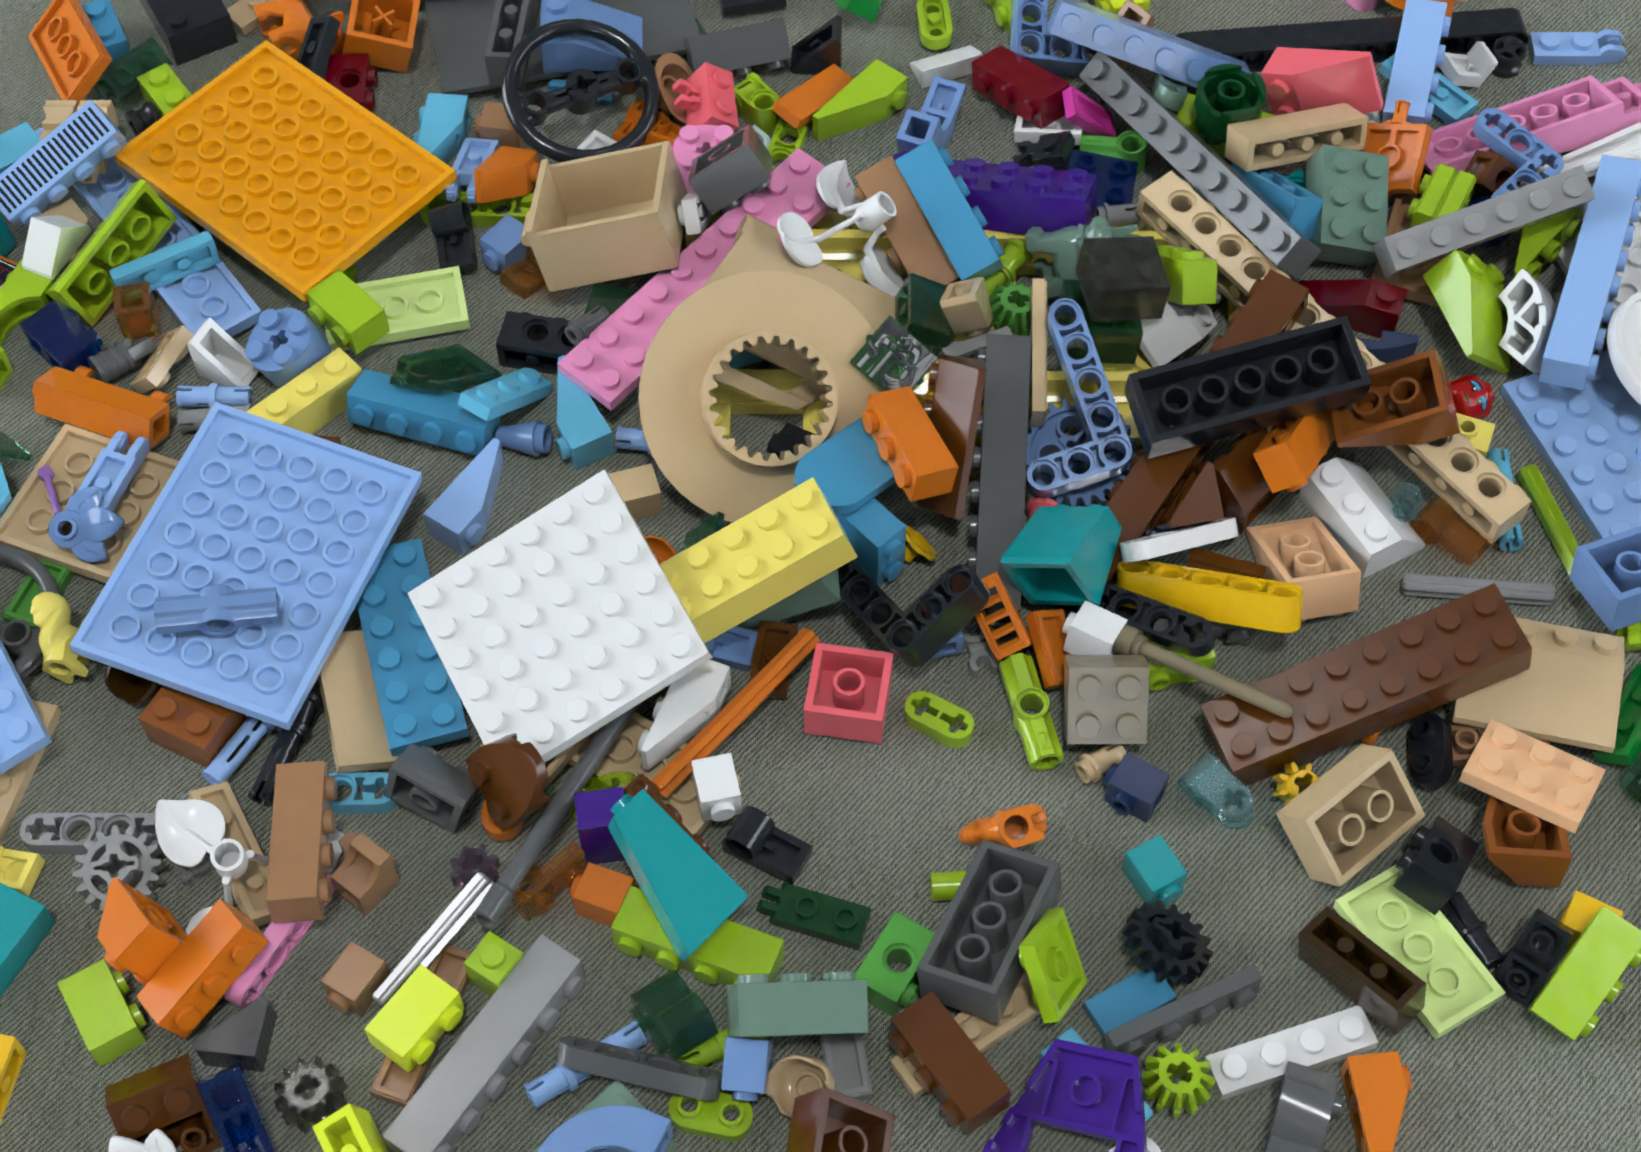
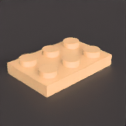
(1532, 775)

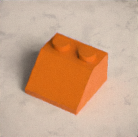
(137, 931)

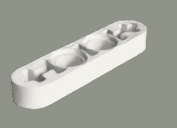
(1178, 539)

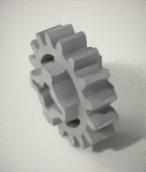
(108, 855)

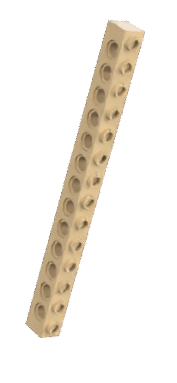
(1193, 223)

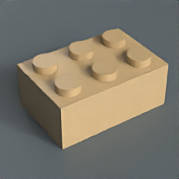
(1351, 814)

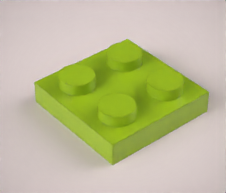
(1052, 965)

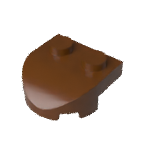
(509, 779)

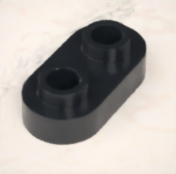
(1430, 743)

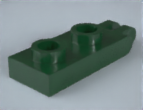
(815, 914)

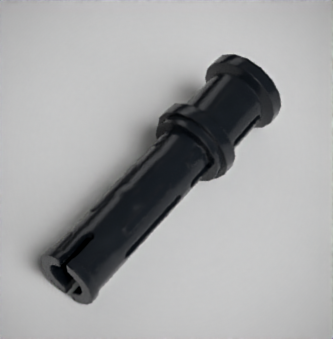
(285, 749)

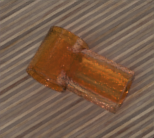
(1443, 525)

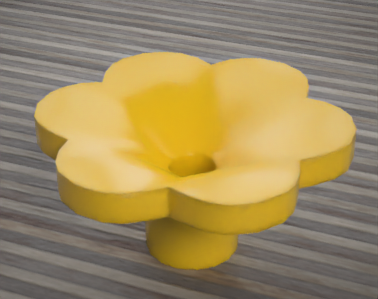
(917, 545)

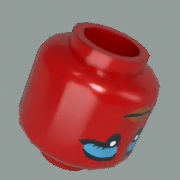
(1472, 396)

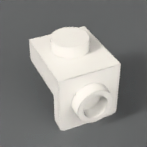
(1469, 69)

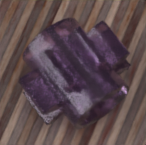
(471, 859)

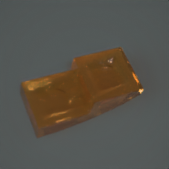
(524, 276)

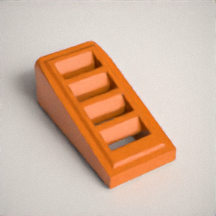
(1022, 640)

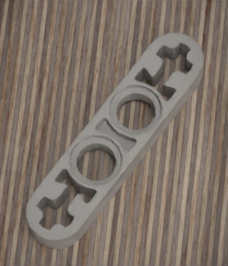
(64, 822)

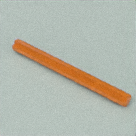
(735, 712)

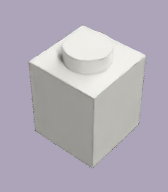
(1092, 630)
(716, 787)

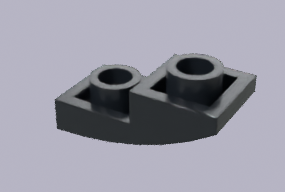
(1533, 957)

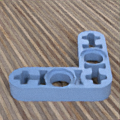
(1527, 161)

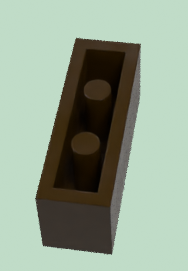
(1362, 970)

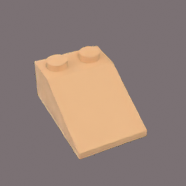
(1311, 558)

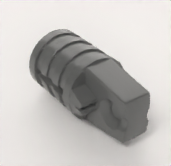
(120, 358)

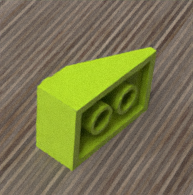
(1470, 302)

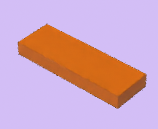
(805, 100)

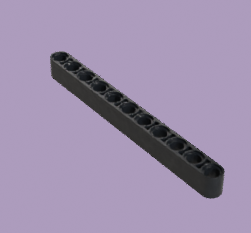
(1371, 35)

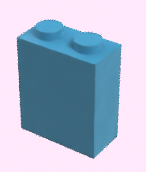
(877, 540)

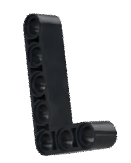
(927, 622)

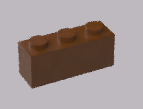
(948, 1064)

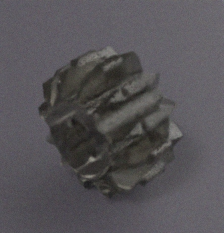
(294, 1091)

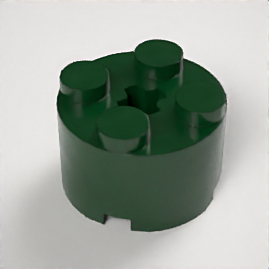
(1226, 98)

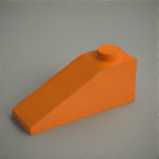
(1376, 1097)

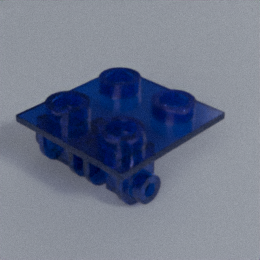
(1114, 178)

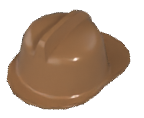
(668, 70)

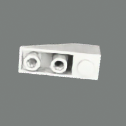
(684, 711)

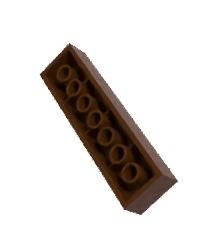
(1370, 685)

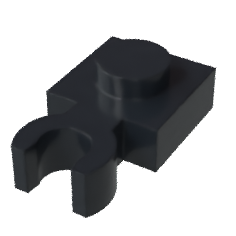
(1050, 150)

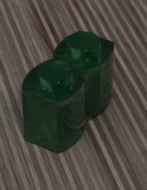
(672, 1015)

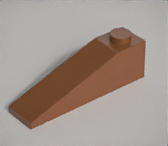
(1525, 845)

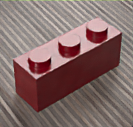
(1019, 86)

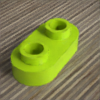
(934, 23)
(709, 1118)

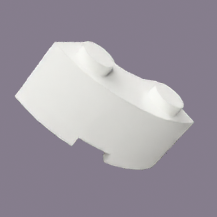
(1529, 320)

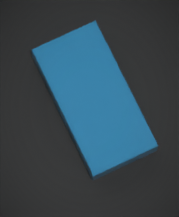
(1128, 1001)

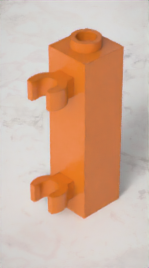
(100, 405)

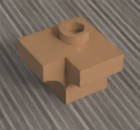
(365, 872)

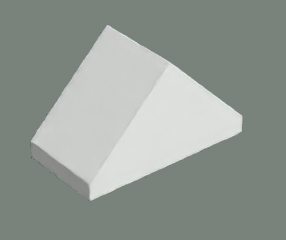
(51, 244)
(220, 357)

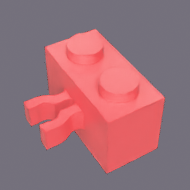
(708, 97)

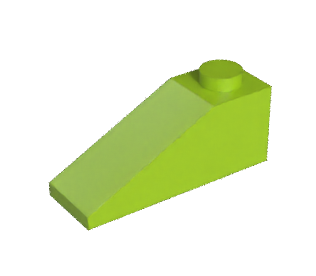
(862, 102)

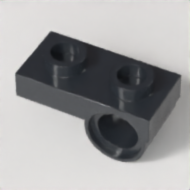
(454, 236)
(765, 846)

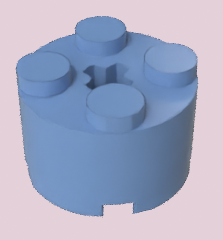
(285, 345)

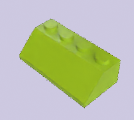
(123, 236)

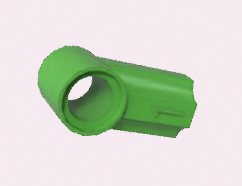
(1126, 146)

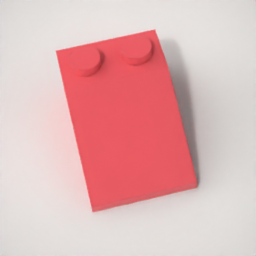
(1320, 78)

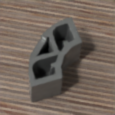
(1303, 1110)

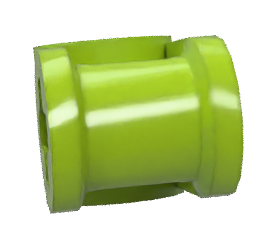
(756, 102)

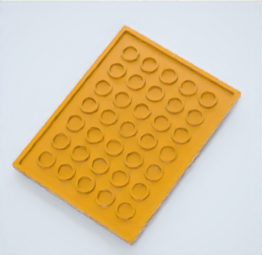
(285, 168)

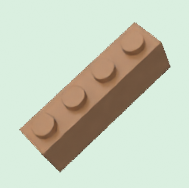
(909, 230)
(300, 841)

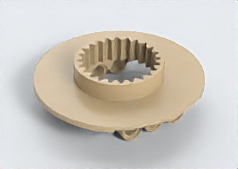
(688, 353)

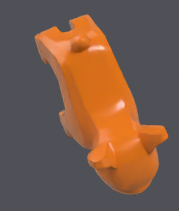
(287, 23)

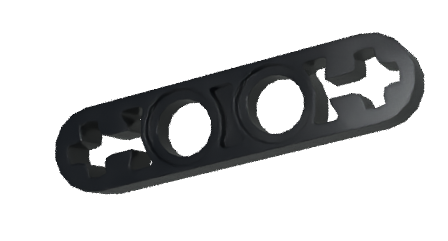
(1151, 609)

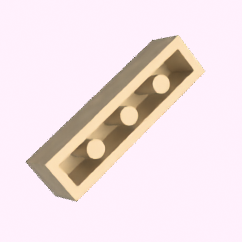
(1294, 136)

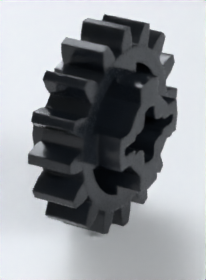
(1167, 943)

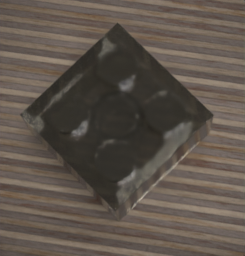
(1122, 278)

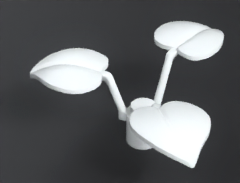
(867, 215)
(197, 827)

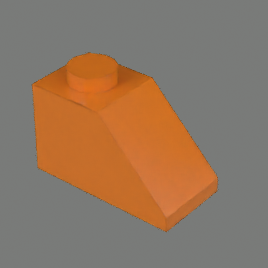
(506, 174)

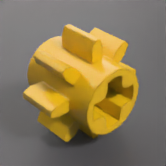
(1285, 782)

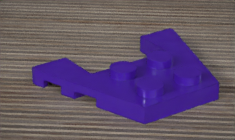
(1082, 1093)

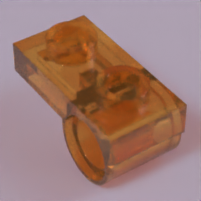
(549, 881)

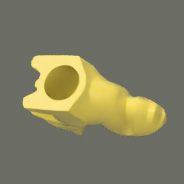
(53, 616)

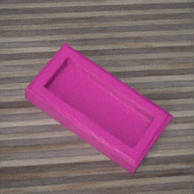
(1087, 113)

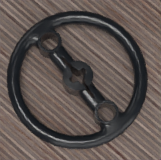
(581, 88)

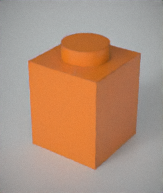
(599, 893)

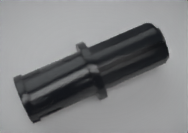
(1472, 931)

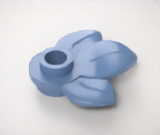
(89, 525)

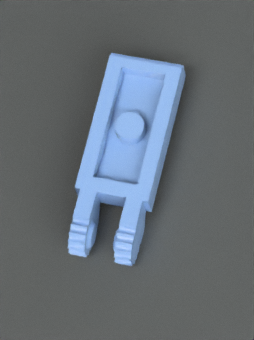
(1576, 48)
(470, 156)
(114, 469)

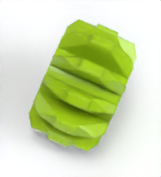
(1185, 1094)

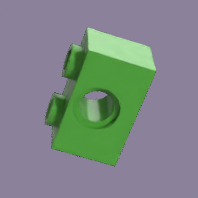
(899, 942)

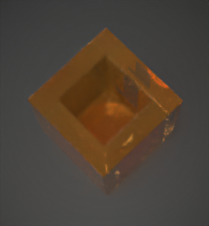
(136, 310)

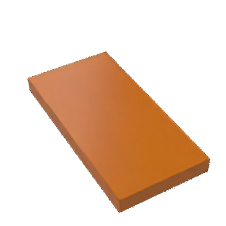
(69, 49)

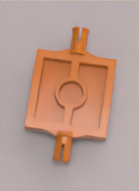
(1405, 146)

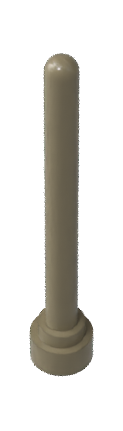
(1132, 642)

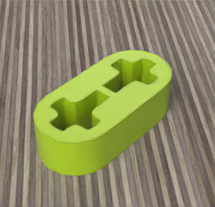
(939, 719)

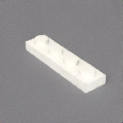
(1307, 1044)

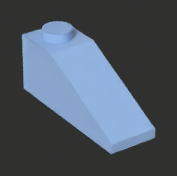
(465, 506)

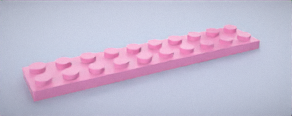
(613, 356)

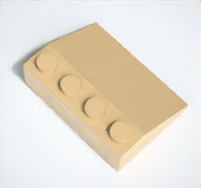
(1564, 696)

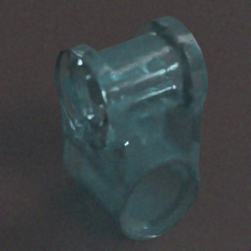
(1214, 787)

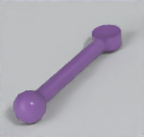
(46, 475)

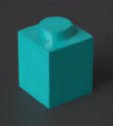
(1155, 872)

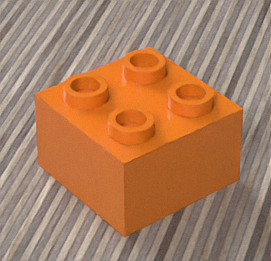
(383, 31)

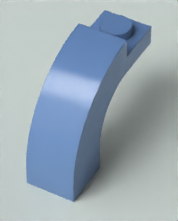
(935, 118)
(611, 1130)

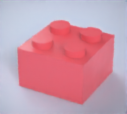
(848, 693)

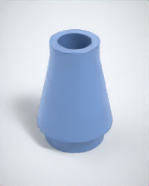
(526, 437)

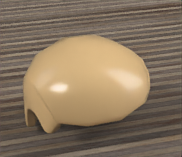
(795, 1077)

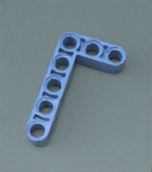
(1042, 42)
(1087, 406)

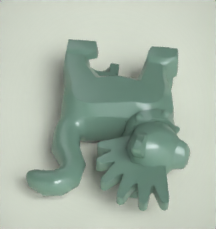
(1066, 247)

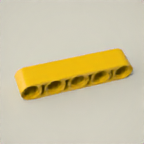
(1216, 594)

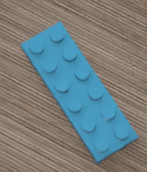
(409, 677)

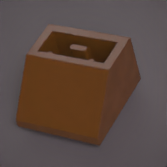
(1241, 482)
(165, 1100)

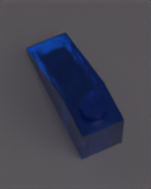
(235, 1111)

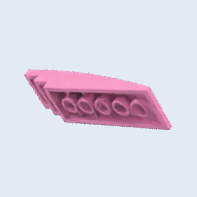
(1560, 117)

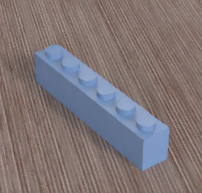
(1135, 42)

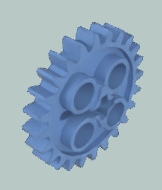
(1051, 439)

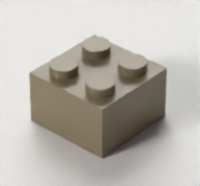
(1106, 699)

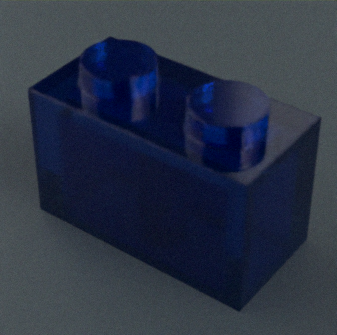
(61, 337)

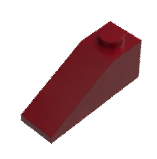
(1366, 302)

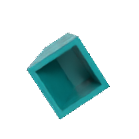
(1064, 554)

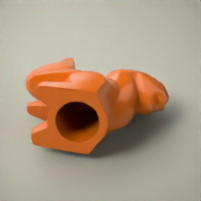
(1008, 827)

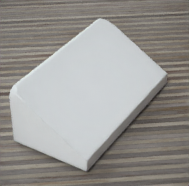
(945, 65)

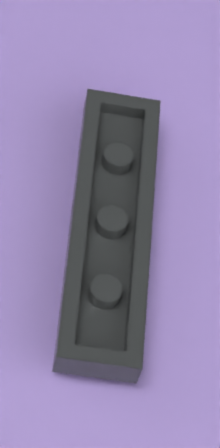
(1199, 1006)

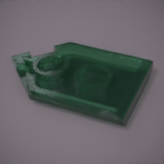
(442, 370)

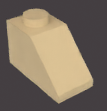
(967, 306)

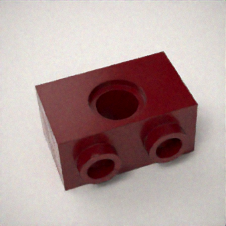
(354, 77)

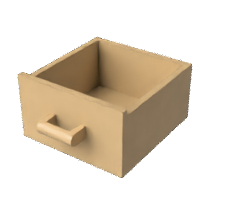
(606, 216)

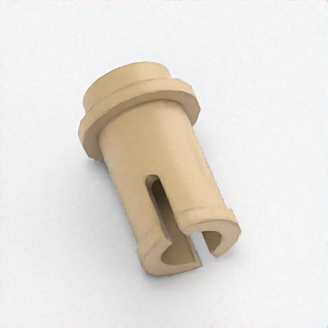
(1094, 765)

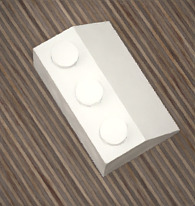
(1358, 515)

